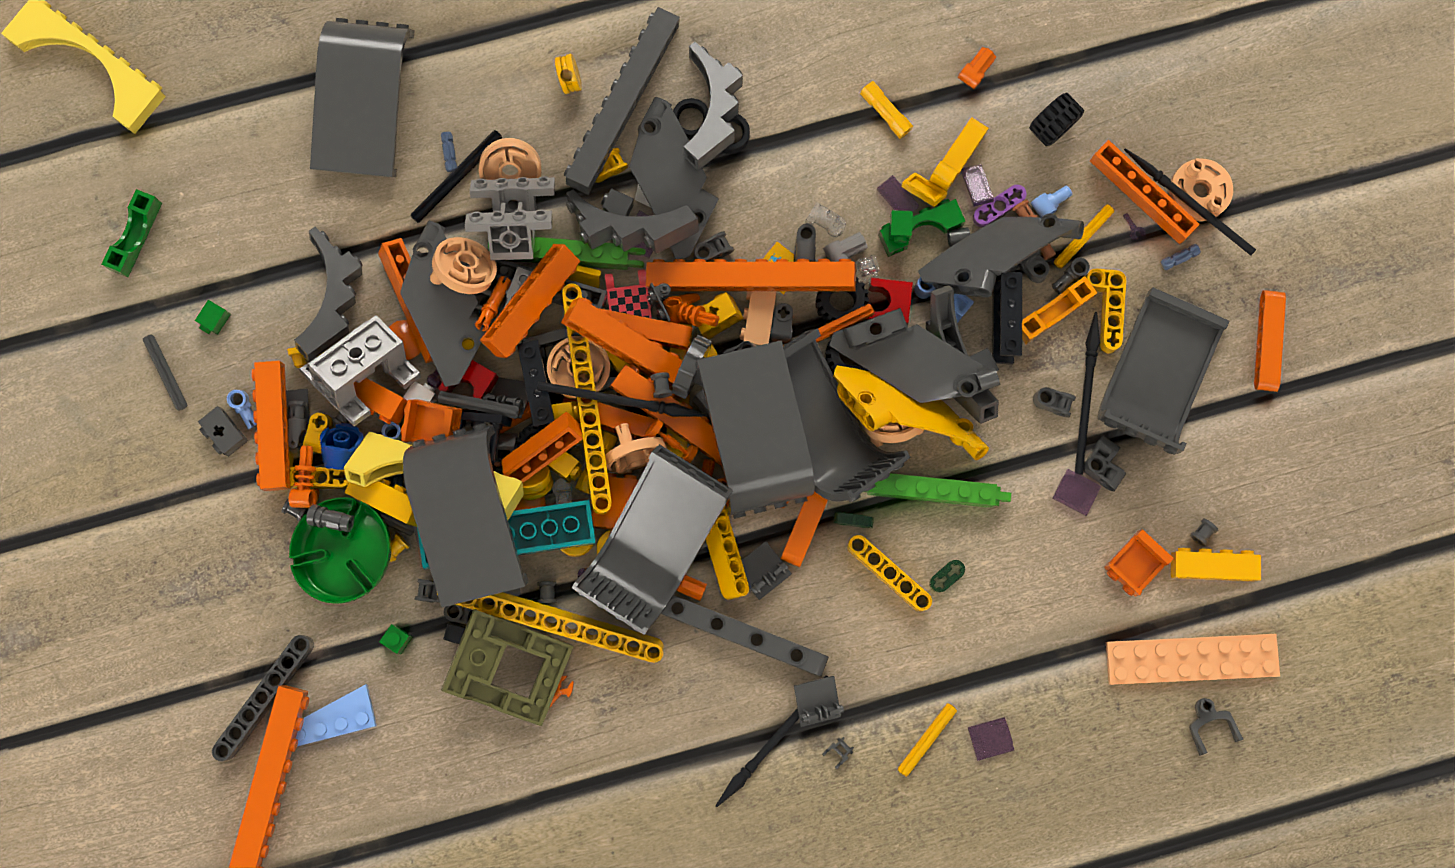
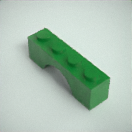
(141, 216)
(945, 217)

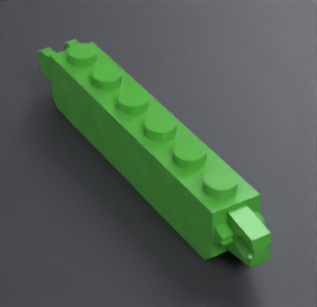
(604, 256)
(940, 490)

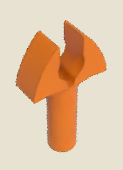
(568, 691)

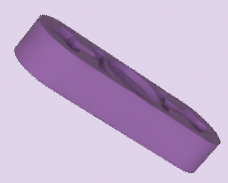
(1008, 193)

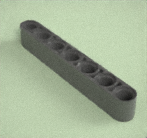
(253, 702)

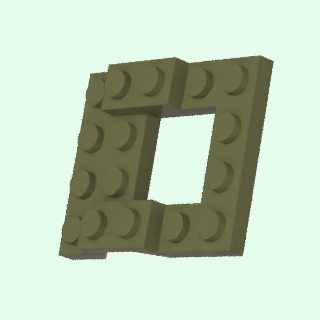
(479, 658)

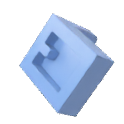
(962, 305)

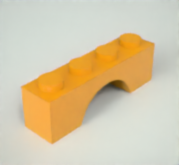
(1057, 309)

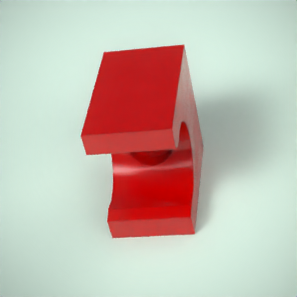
(897, 293)
(479, 377)

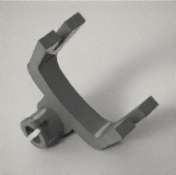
(1209, 715)

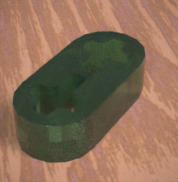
(853, 520)
(950, 579)

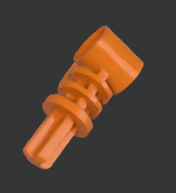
(681, 311)
(304, 496)

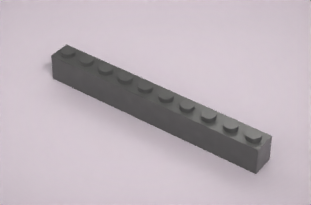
(622, 100)

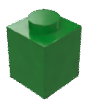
(900, 226)
(212, 318)
(396, 639)

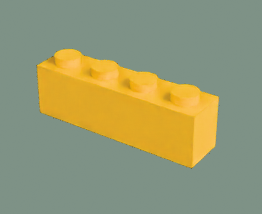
(385, 498)
(1216, 565)

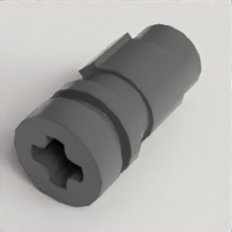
(331, 519)

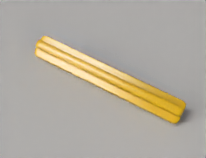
(1088, 232)
(927, 739)

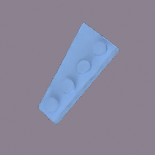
(340, 717)

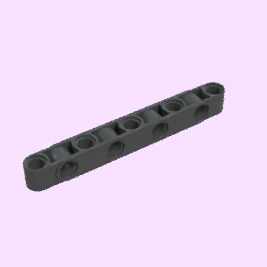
(741, 634)

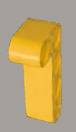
(958, 154)
(1108, 310)
(330, 483)

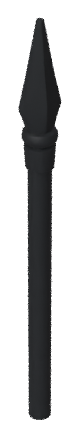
(1166, 182)
(1092, 344)
(671, 409)
(739, 779)

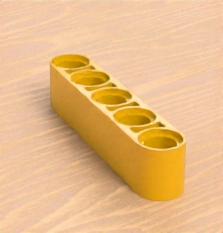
(727, 559)
(900, 576)

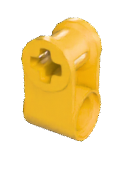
(611, 167)
(314, 431)

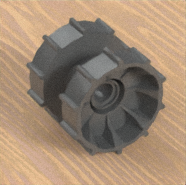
(687, 373)

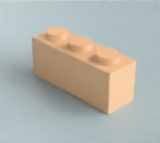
(758, 317)

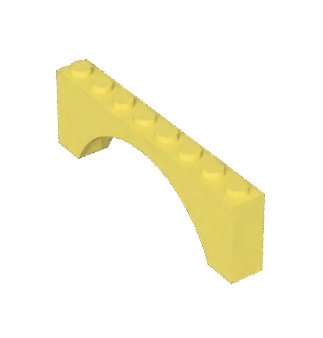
(40, 26)
(383, 457)

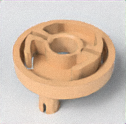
(525, 161)
(1196, 173)
(458, 277)
(564, 374)
(892, 434)
(630, 453)

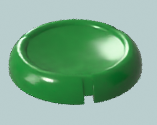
(341, 564)

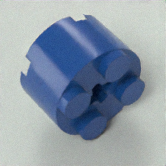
(339, 445)

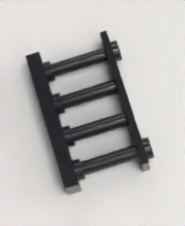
(1007, 318)
(534, 369)
(498, 422)

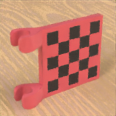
(630, 298)

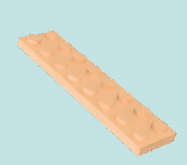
(1192, 659)

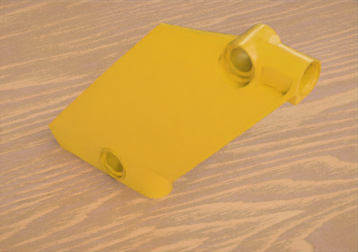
(879, 403)

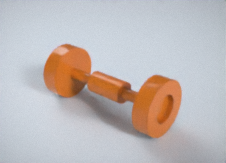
(654, 429)

